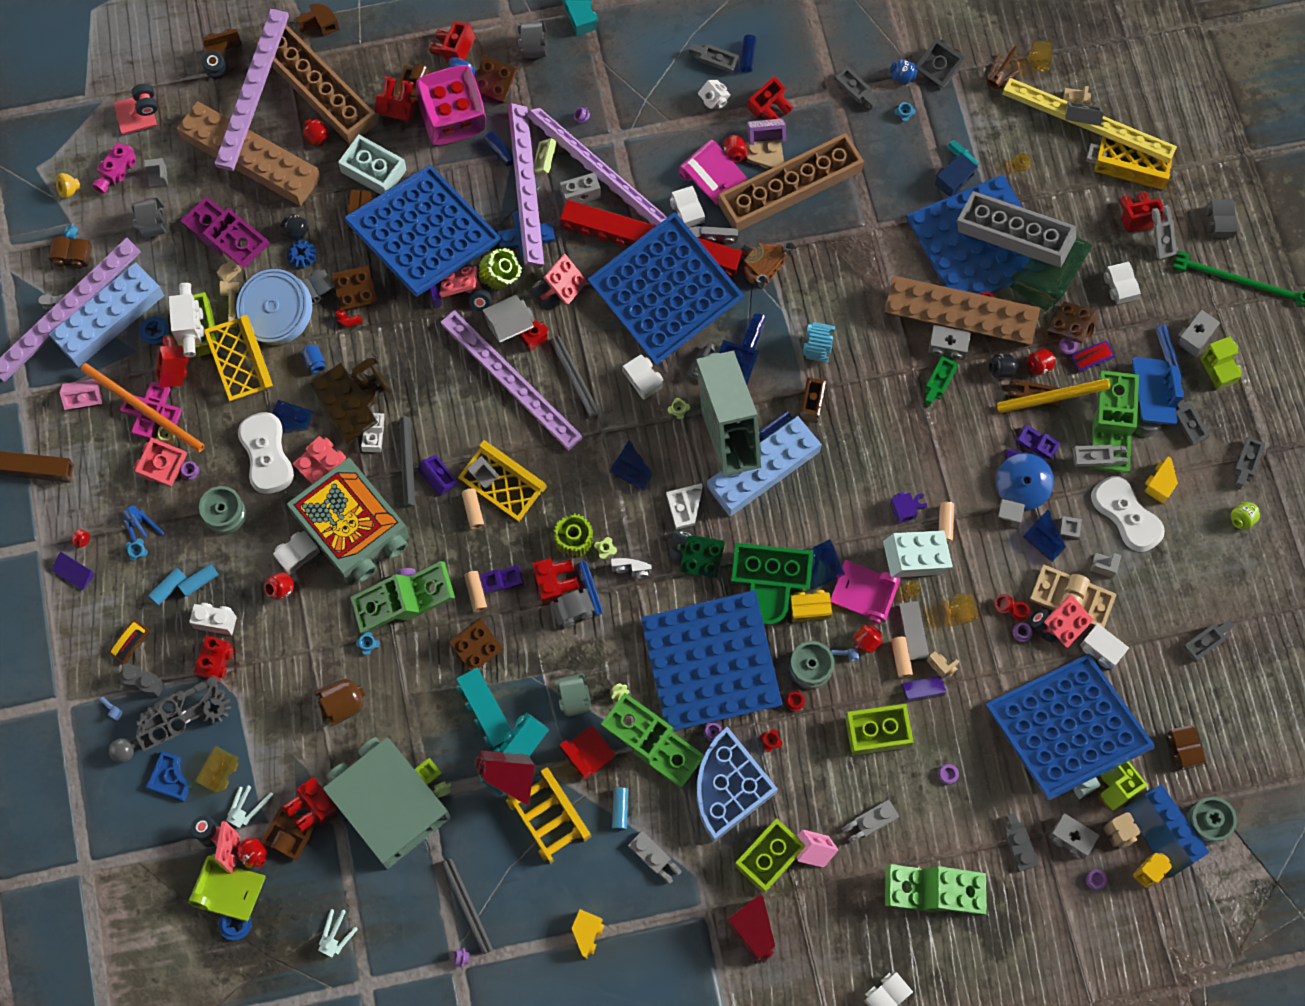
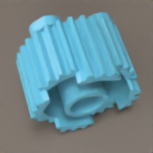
(819, 342)

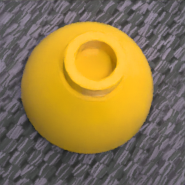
(66, 185)

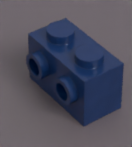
(955, 175)

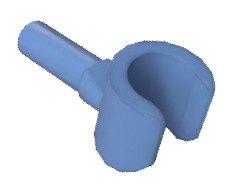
(851, 653)
(114, 713)

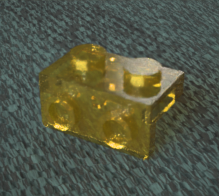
(217, 770)

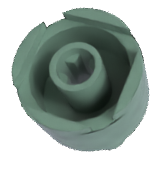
(574, 695)

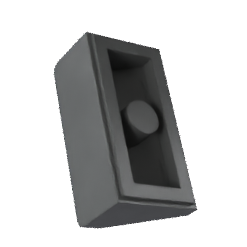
(1084, 113)

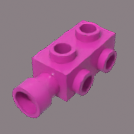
(114, 167)

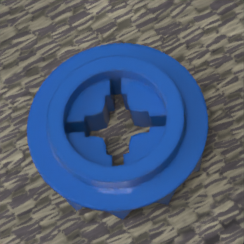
(300, 261)
(150, 324)
(230, 932)

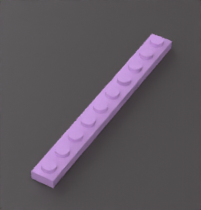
(251, 90)
(594, 164)
(525, 186)
(68, 305)
(511, 380)

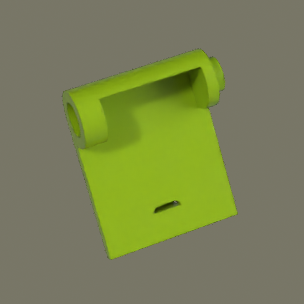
(225, 892)

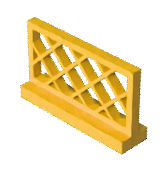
(1131, 171)
(253, 350)
(515, 471)

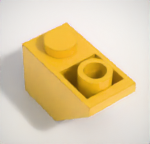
(1163, 482)
(585, 930)

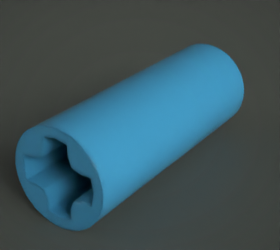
(198, 580)
(167, 586)
(620, 808)

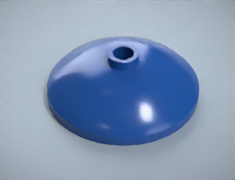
(1011, 484)

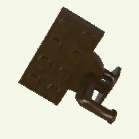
(350, 396)

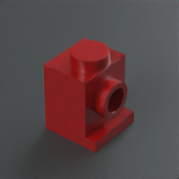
(532, 340)

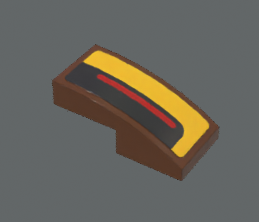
(128, 641)

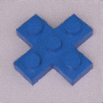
(512, 237)

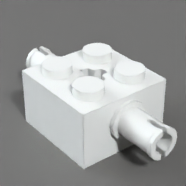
(185, 319)

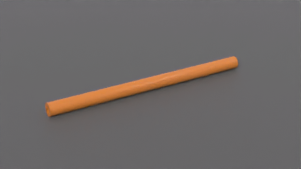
(142, 407)

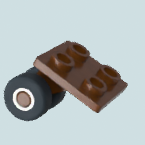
(215, 46)

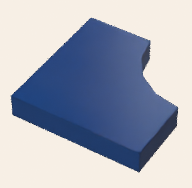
(168, 777)

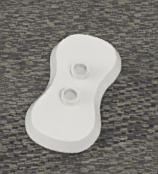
(268, 464)
(1118, 501)

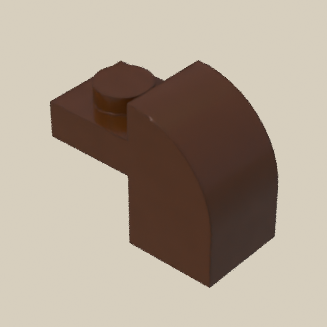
(318, 16)

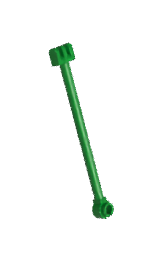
(1182, 261)

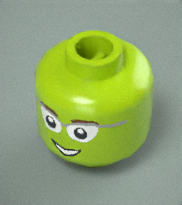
(1245, 515)

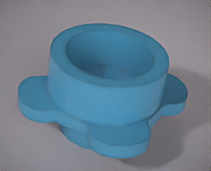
(904, 106)
(71, 232)
(131, 549)
(367, 637)

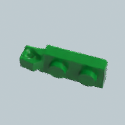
(940, 380)

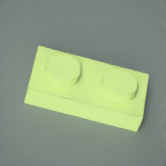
(544, 157)

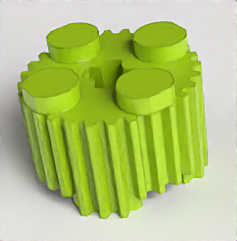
(499, 269)
(573, 545)

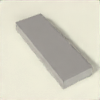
(913, 630)

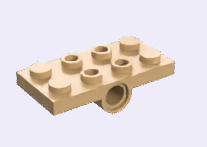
(1055, 586)

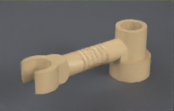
(230, 289)

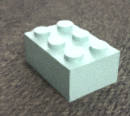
(372, 165)
(917, 554)

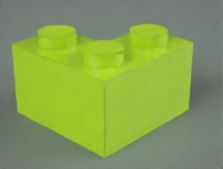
(1220, 363)
(1123, 785)

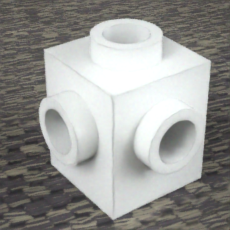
(714, 94)

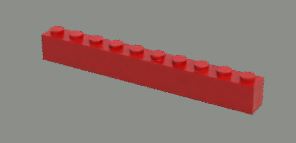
(627, 231)

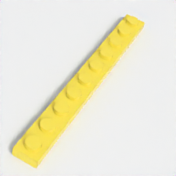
(1108, 127)

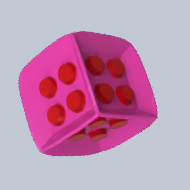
(451, 105)

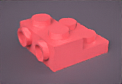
(318, 460)
(160, 462)

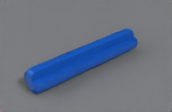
(1167, 346)
(587, 582)

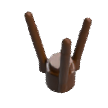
(996, 78)

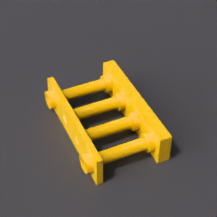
(569, 813)

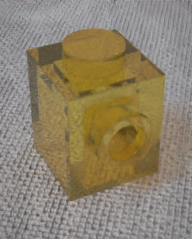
(1040, 55)
(963, 609)

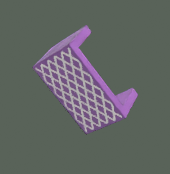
(766, 130)

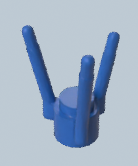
(134, 518)

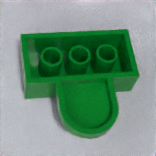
(772, 575)

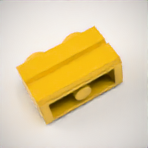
(810, 606)
(1152, 870)

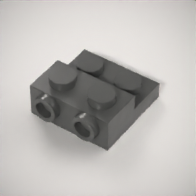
(940, 62)

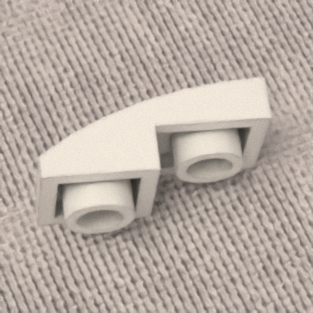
(373, 437)
(637, 567)

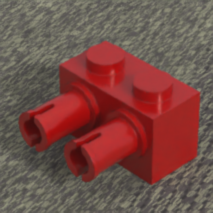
(456, 41)
(769, 94)
(393, 105)
(1139, 215)
(171, 363)
(548, 585)
(213, 658)
(317, 803)

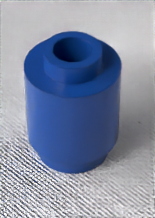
(313, 359)

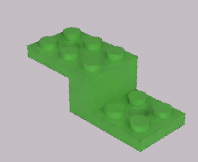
(1116, 416)
(402, 597)
(652, 740)
(935, 889)

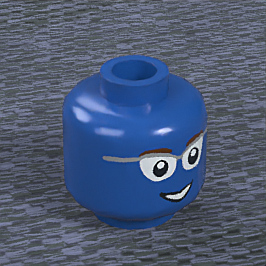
(903, 71)

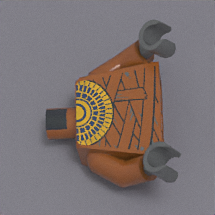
(764, 261)

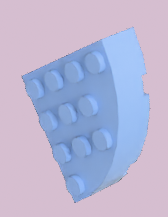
(729, 785)

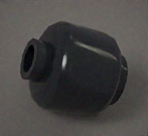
(294, 227)
(1003, 366)

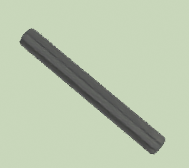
(575, 376)
(407, 461)
(467, 906)

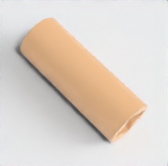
(472, 509)
(946, 519)
(475, 591)
(902, 657)

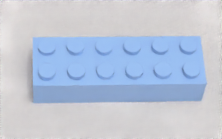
(106, 314)
(779, 455)

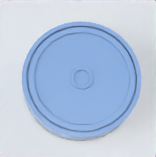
(276, 306)

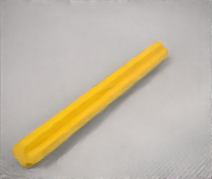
(1054, 395)

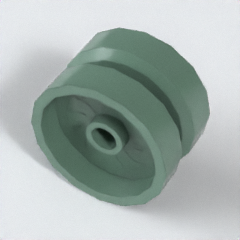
(222, 510)
(815, 654)
(1212, 820)

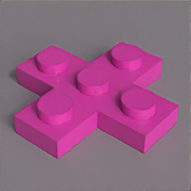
(156, 399)

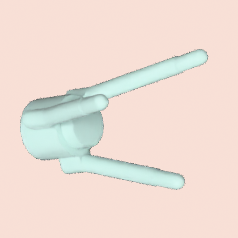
(236, 815)
(328, 944)

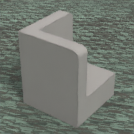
(156, 172)
(483, 472)
(1011, 511)
(1105, 565)

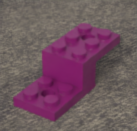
(225, 232)

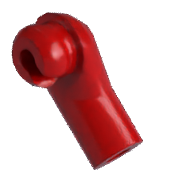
(345, 320)

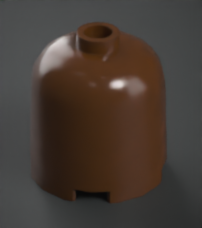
(340, 700)

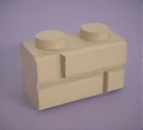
(1122, 830)

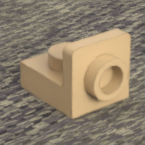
(1077, 96)
(228, 270)
(939, 664)

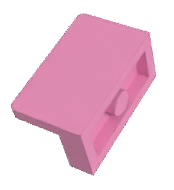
(80, 394)
(818, 848)

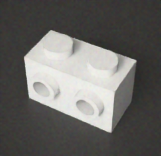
(213, 619)

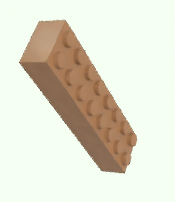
(322, 88)
(258, 157)
(790, 182)
(962, 310)

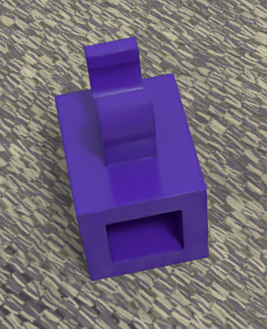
(905, 507)

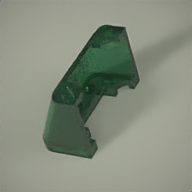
(1047, 283)

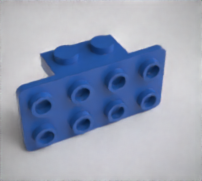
(1158, 390)

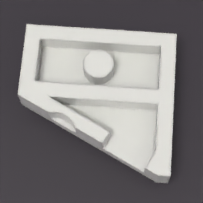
(684, 505)

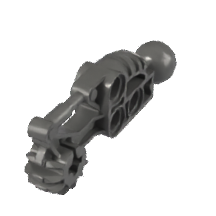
(157, 718)

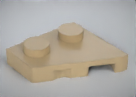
(765, 153)

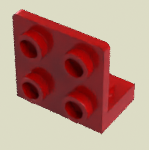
(587, 752)

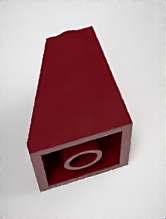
(507, 772)
(754, 929)

